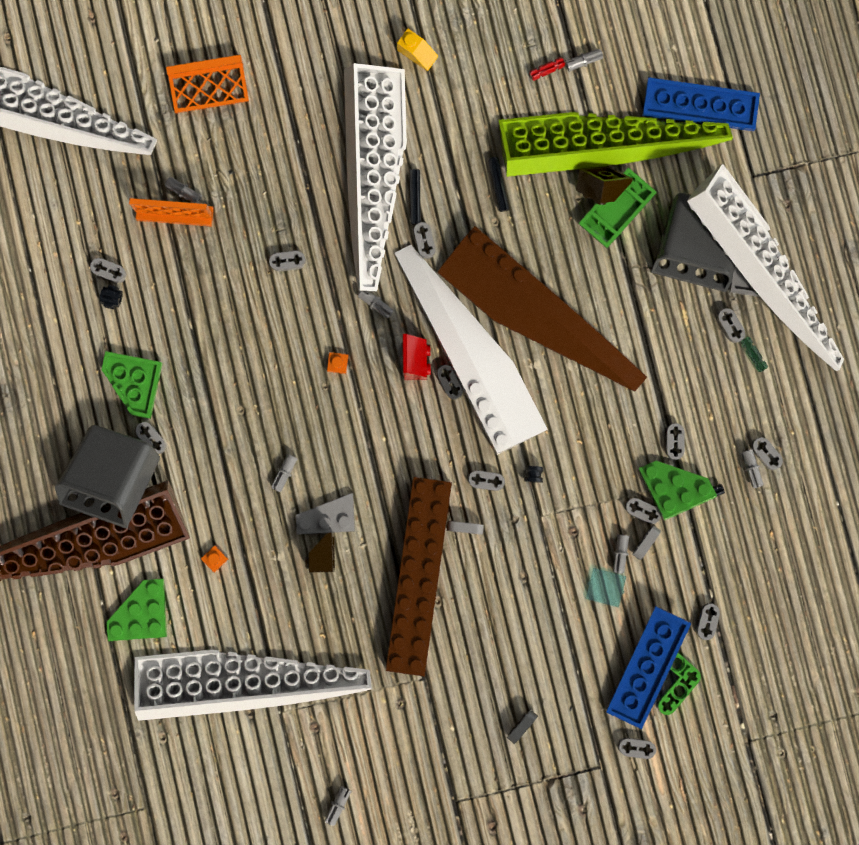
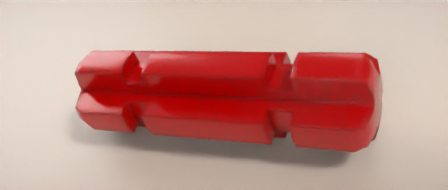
(547, 68)

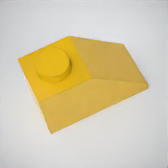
(416, 50)

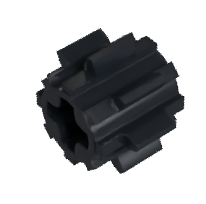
(111, 297)

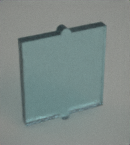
(606, 587)

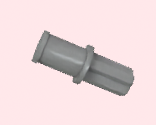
(583, 59)
(183, 190)
(376, 303)
(752, 468)
(284, 473)
(620, 554)
(337, 805)

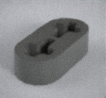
(454, 379)
(522, 726)

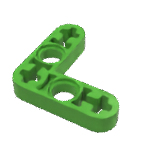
(682, 674)

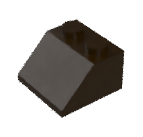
(602, 184)
(322, 556)

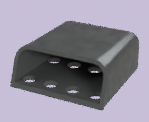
(692, 244)
(111, 471)

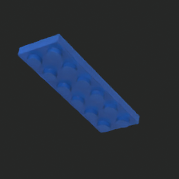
(701, 103)
(648, 667)

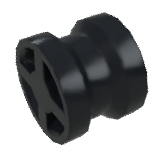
(533, 474)

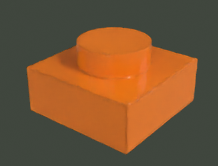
(337, 363)
(214, 558)

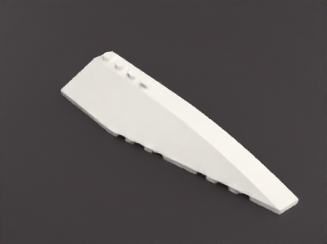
(48, 114)
(374, 157)
(746, 241)
(478, 361)
(233, 682)

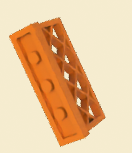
(207, 67)
(172, 212)

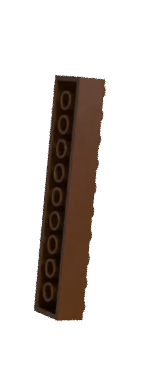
(418, 576)

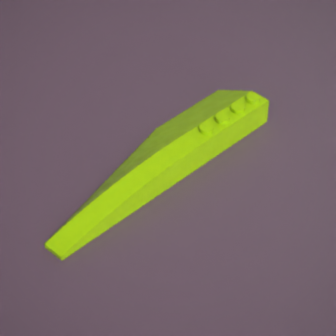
(590, 141)

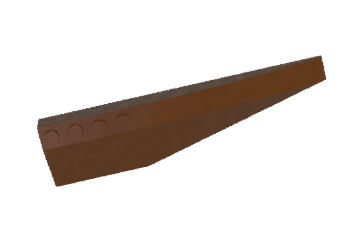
(528, 307)
(92, 542)

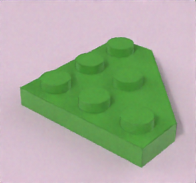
(133, 381)
(675, 488)
(141, 614)

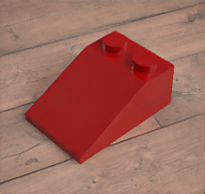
(415, 358)

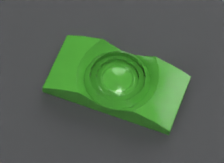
(610, 220)

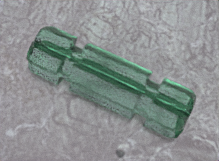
(754, 354)

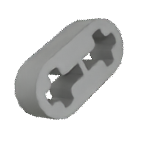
(420, 242)
(286, 256)
(106, 274)
(726, 327)
(154, 435)
(680, 441)
(762, 456)
(488, 476)
(640, 514)
(465, 527)
(646, 542)
(712, 622)
(636, 752)

